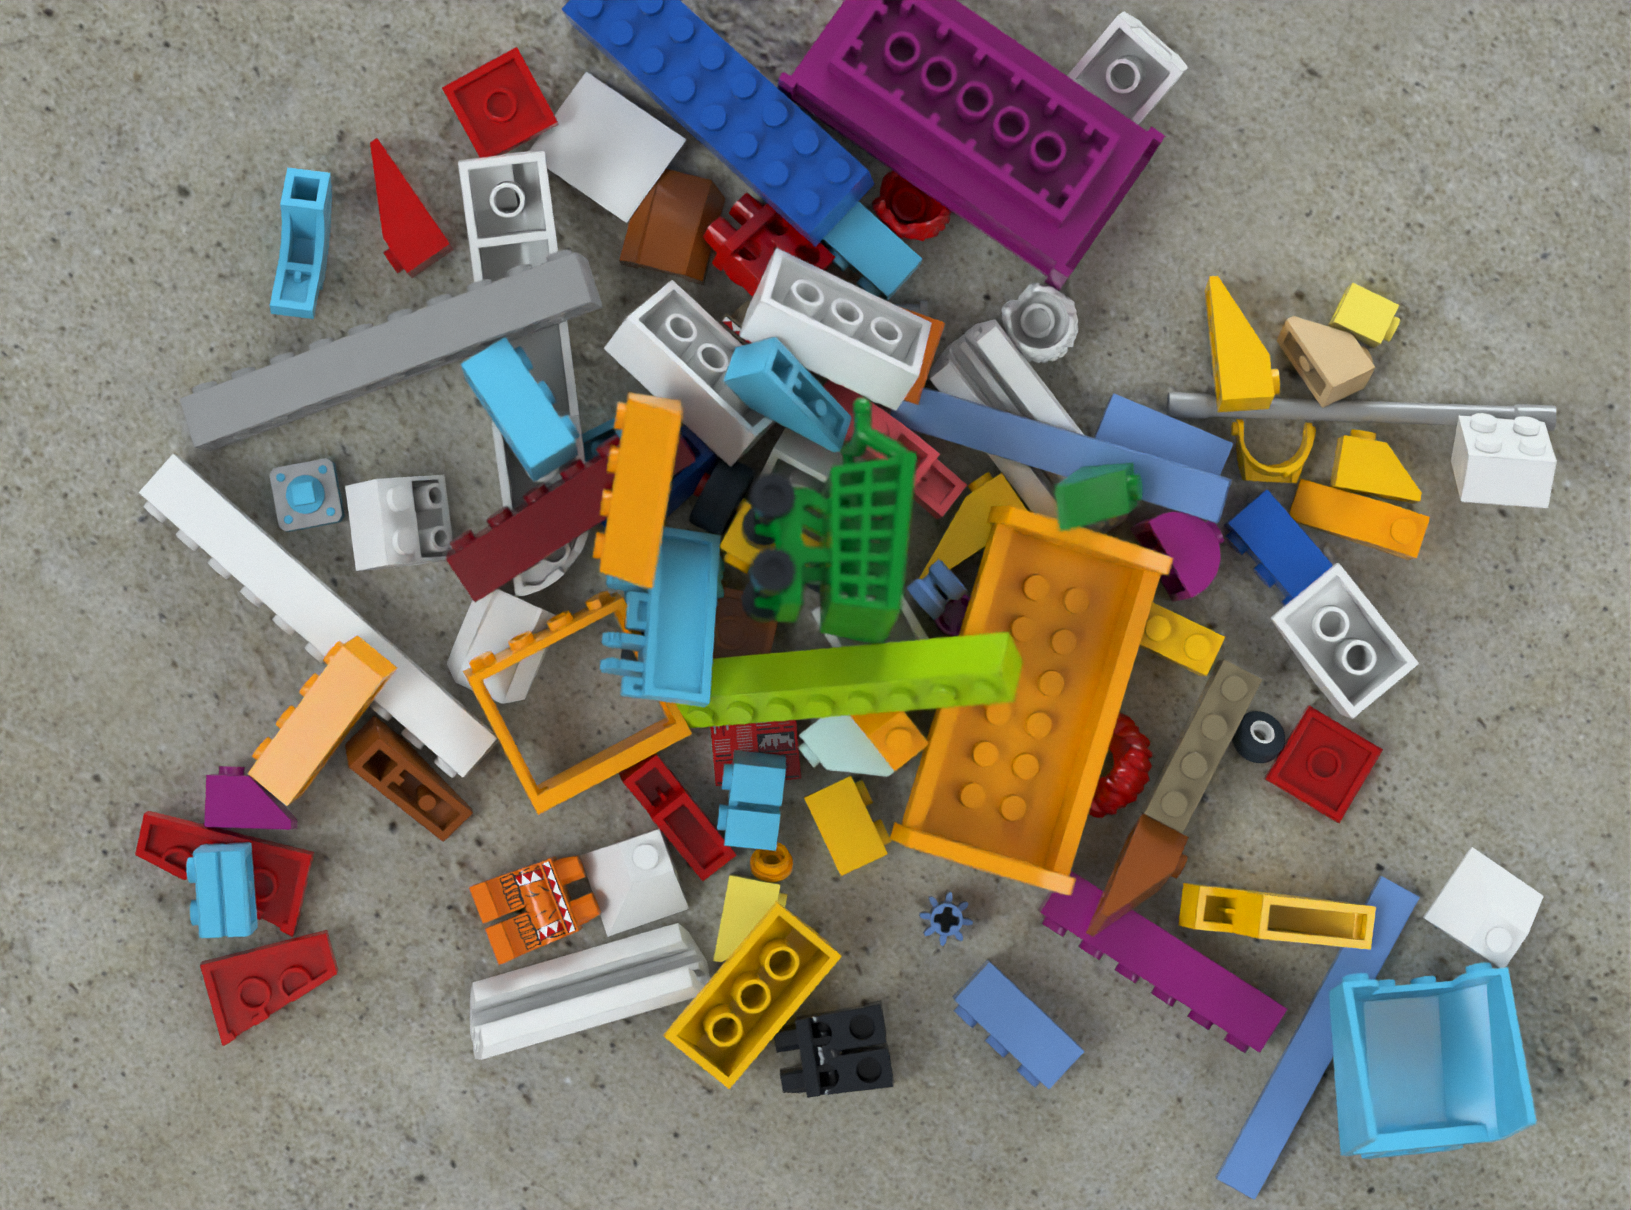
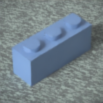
(1161, 436)
(1016, 1026)

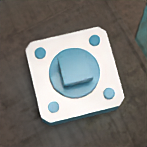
(307, 495)

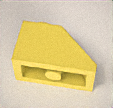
(744, 906)

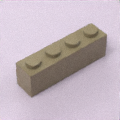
(1201, 745)

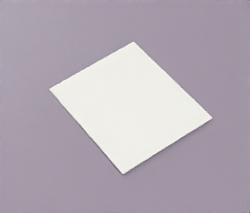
(608, 147)

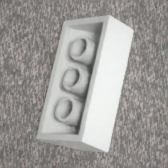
(838, 329)
(684, 357)

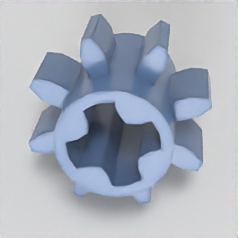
(938, 908)

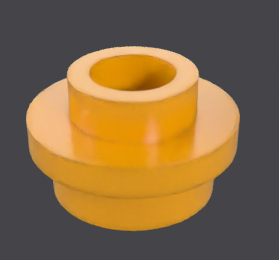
(771, 865)

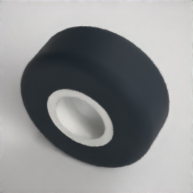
(1253, 748)

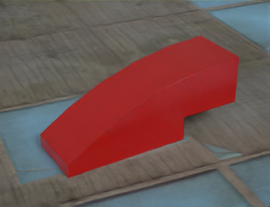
(677, 815)

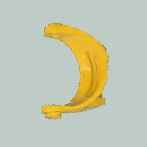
(1283, 473)

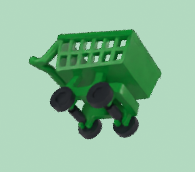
(851, 492)

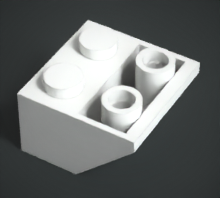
(399, 521)

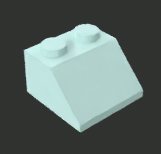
(842, 747)

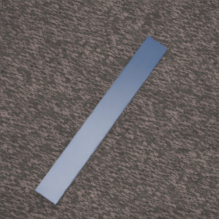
(1061, 450)
(1309, 1050)

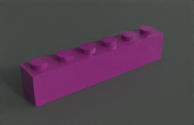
(1169, 965)

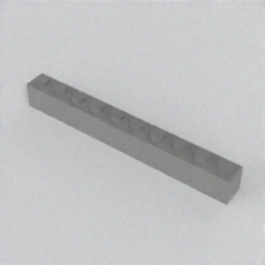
(390, 351)

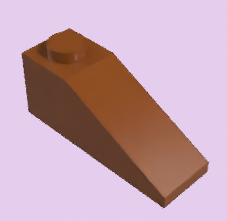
(405, 778)
(1142, 868)

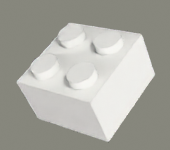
(1503, 461)

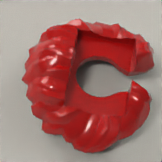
(1128, 772)

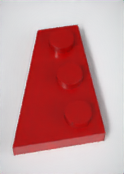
(261, 980)

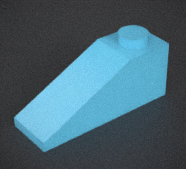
(786, 392)

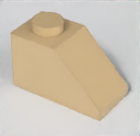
(1326, 359)

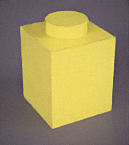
(1365, 316)

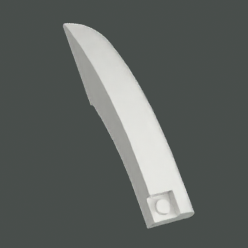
(506, 228)

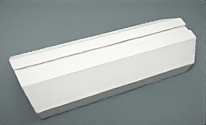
(994, 373)
(585, 990)

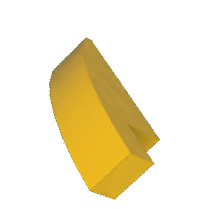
(1277, 916)

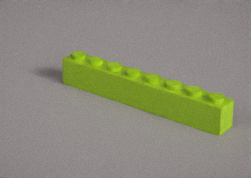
(860, 680)

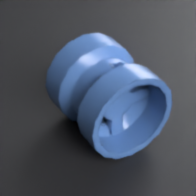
(929, 596)

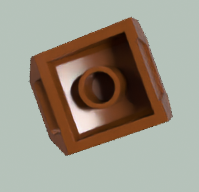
(670, 227)

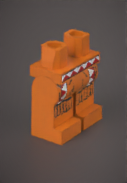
(547, 904)

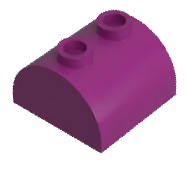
(1190, 544)

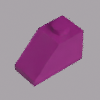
(242, 802)

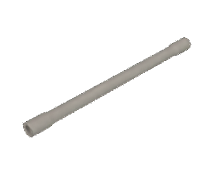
(1204, 406)

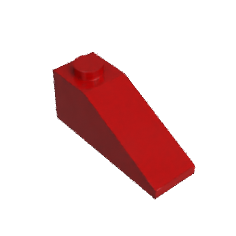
(405, 223)

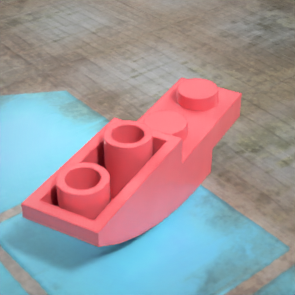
(934, 483)

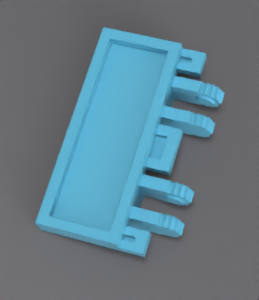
(676, 623)

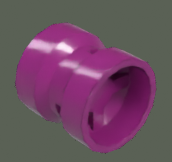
(951, 620)

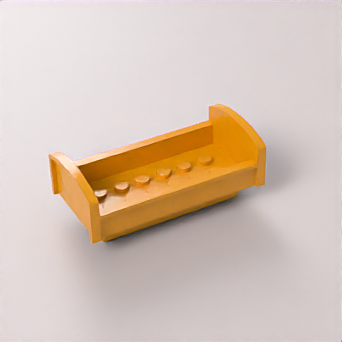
(1018, 777)

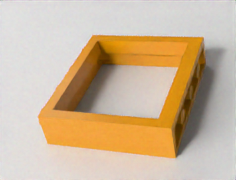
(600, 765)

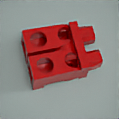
(749, 249)

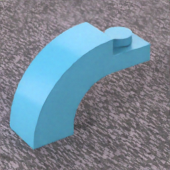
(304, 242)

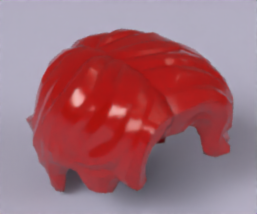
(909, 210)

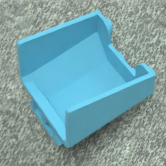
(1428, 1063)

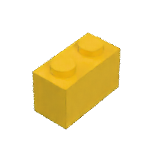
(1180, 640)
(847, 825)

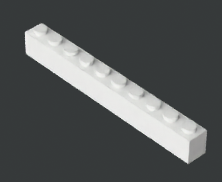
(314, 611)

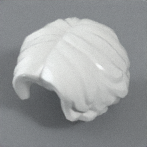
(1041, 323)

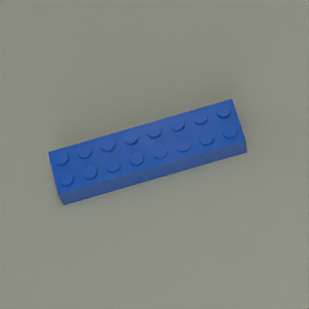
(728, 108)

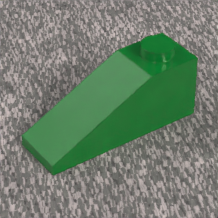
(1097, 494)

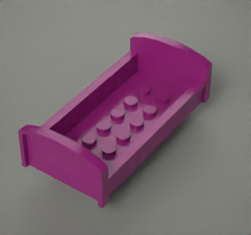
(975, 124)

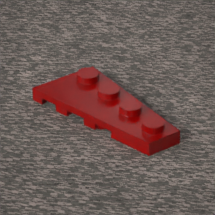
(278, 869)

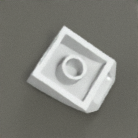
(1129, 68)
(489, 628)

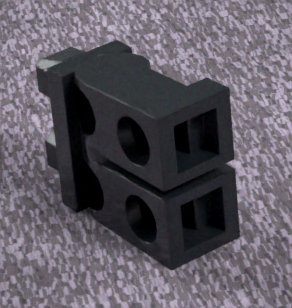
(823, 1053)

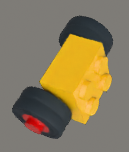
(718, 501)

